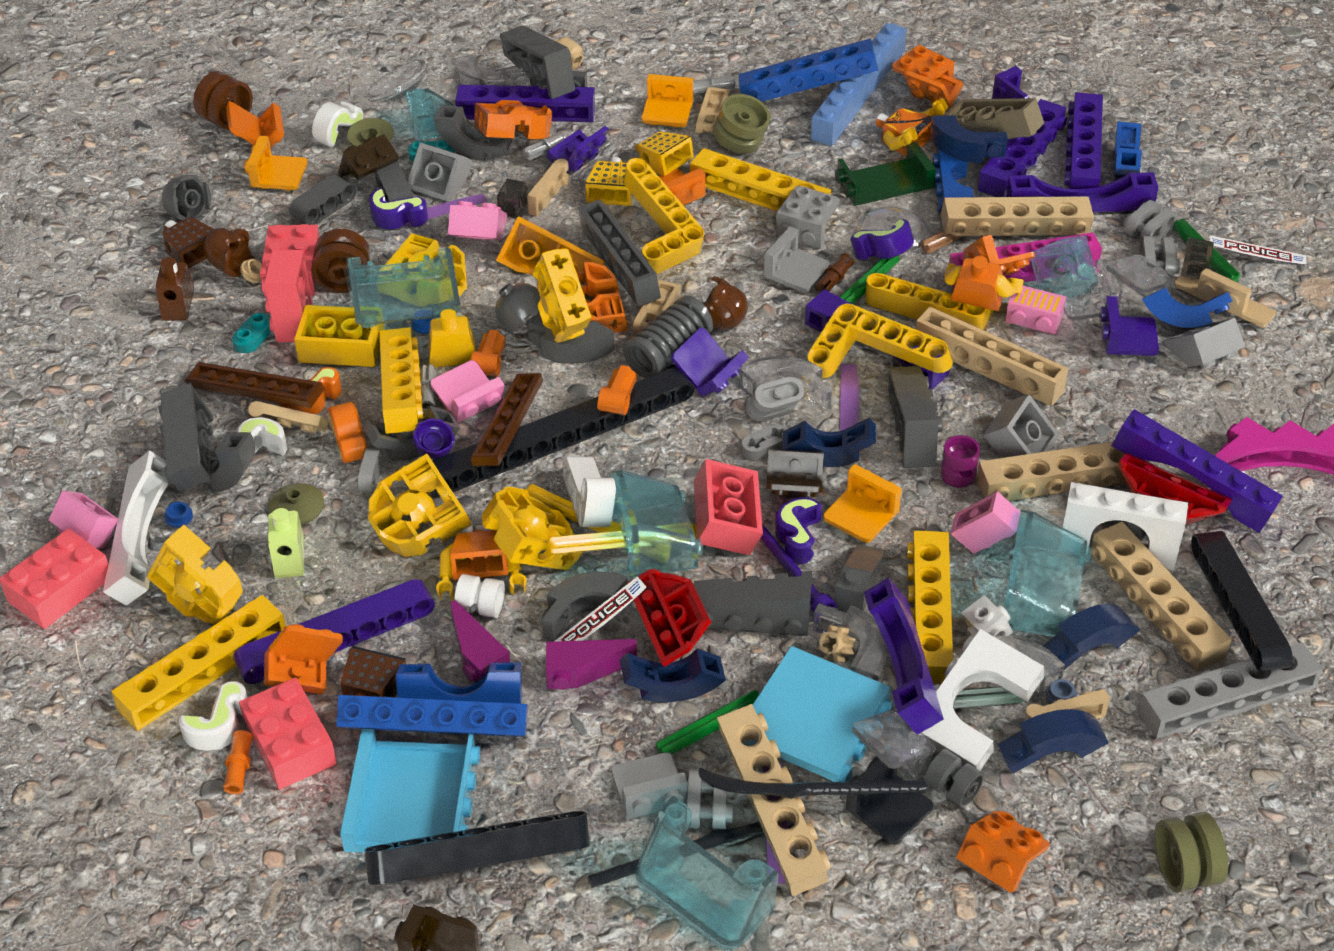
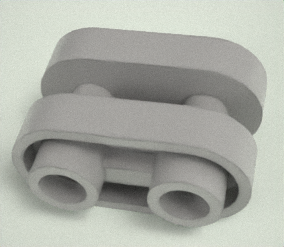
(1150, 221)
(1167, 253)
(774, 399)
(720, 812)

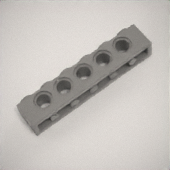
(1225, 692)

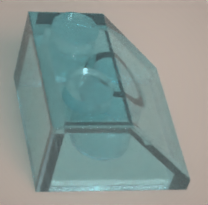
(422, 108)
(1065, 267)

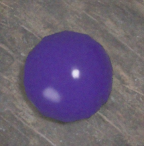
(433, 438)

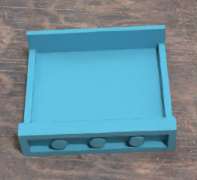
(813, 711)
(407, 791)

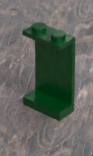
(887, 179)

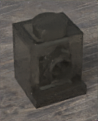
(512, 197)
(1196, 258)

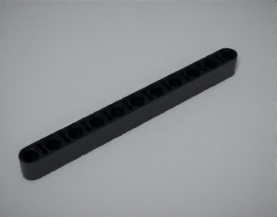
(567, 429)

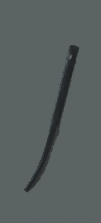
(793, 790)
(709, 841)

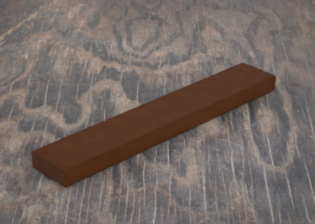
(255, 384)
(507, 420)

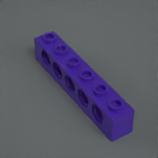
(571, 107)
(1084, 141)
(1022, 151)

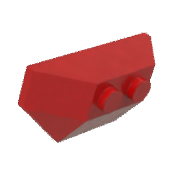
(1155, 481)
(671, 613)

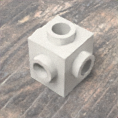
(988, 617)

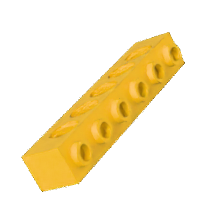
(747, 180)
(400, 380)
(931, 598)
(195, 663)

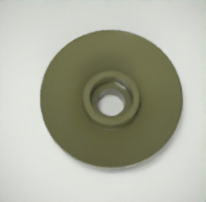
(369, 127)
(299, 497)

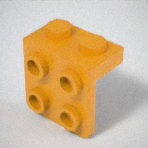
(668, 100)
(271, 170)
(865, 505)

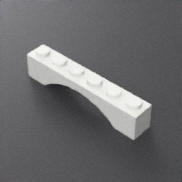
(127, 564)

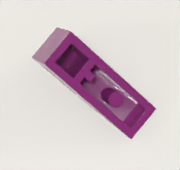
(475, 644)
(581, 662)

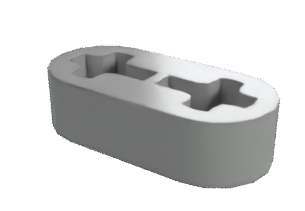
(757, 444)
(370, 470)

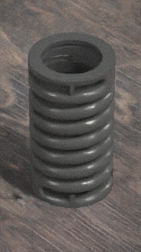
(664, 335)

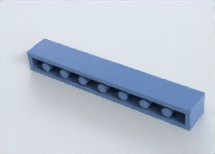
(852, 93)

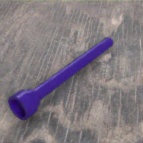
(794, 570)

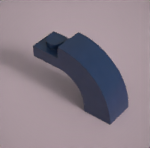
(964, 143)
(839, 447)
(1090, 629)
(676, 681)
(1052, 733)

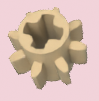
(836, 644)

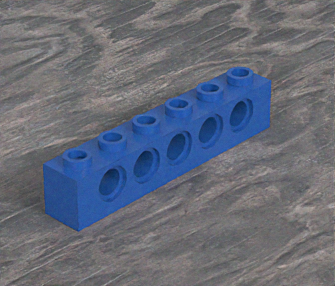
(809, 71)
(432, 716)

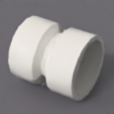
(481, 596)

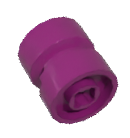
(960, 461)

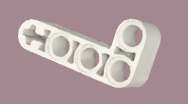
(589, 493)

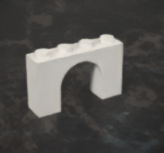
(1158, 517)
(988, 661)

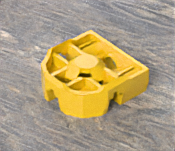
(418, 246)
(561, 296)
(387, 511)
(525, 527)
(218, 587)

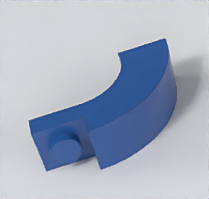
(1126, 150)
(1183, 315)

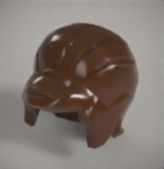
(228, 249)
(726, 305)

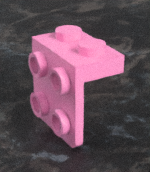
(467, 390)

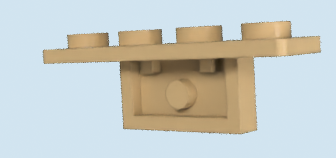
(1214, 284)

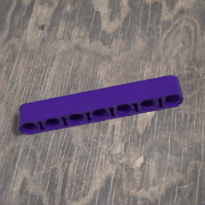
(354, 622)

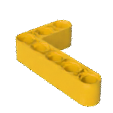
(682, 231)
(914, 299)
(879, 337)

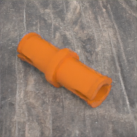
(237, 762)

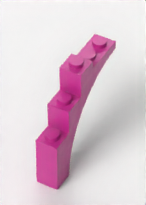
(1291, 445)

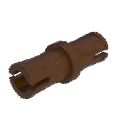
(835, 273)

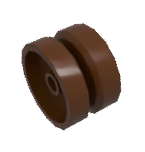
(215, 92)
(331, 257)

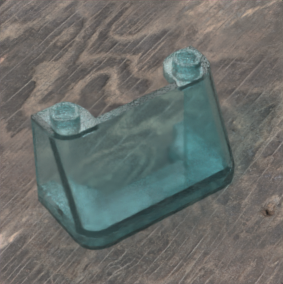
(402, 289)
(654, 524)
(1044, 575)
(699, 886)

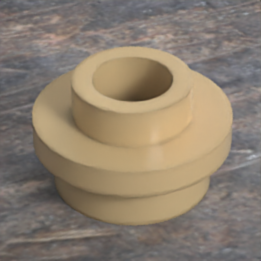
(251, 270)

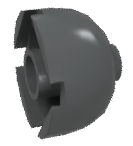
(186, 197)
(516, 305)

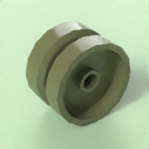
(741, 123)
(1191, 852)

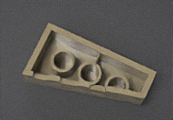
(1015, 116)

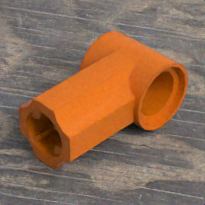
(490, 352)
(616, 396)

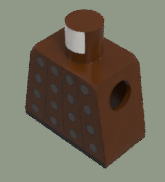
(186, 240)
(173, 278)
(370, 673)

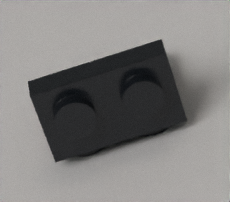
(887, 814)

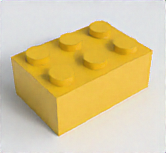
(335, 338)

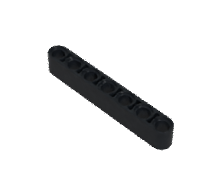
(1241, 601)
(476, 847)

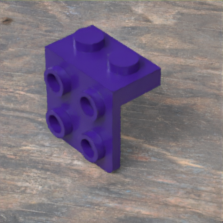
(1008, 84)
(578, 148)
(1127, 334)
(707, 363)

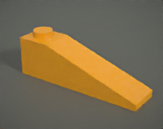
(529, 241)

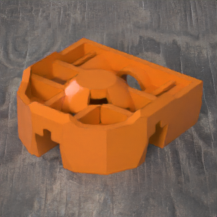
(505, 116)
(607, 303)

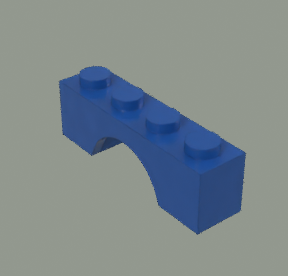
(947, 172)
(499, 684)

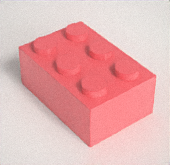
(292, 238)
(286, 292)
(727, 507)
(55, 578)
(288, 733)

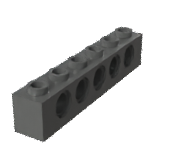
(619, 253)

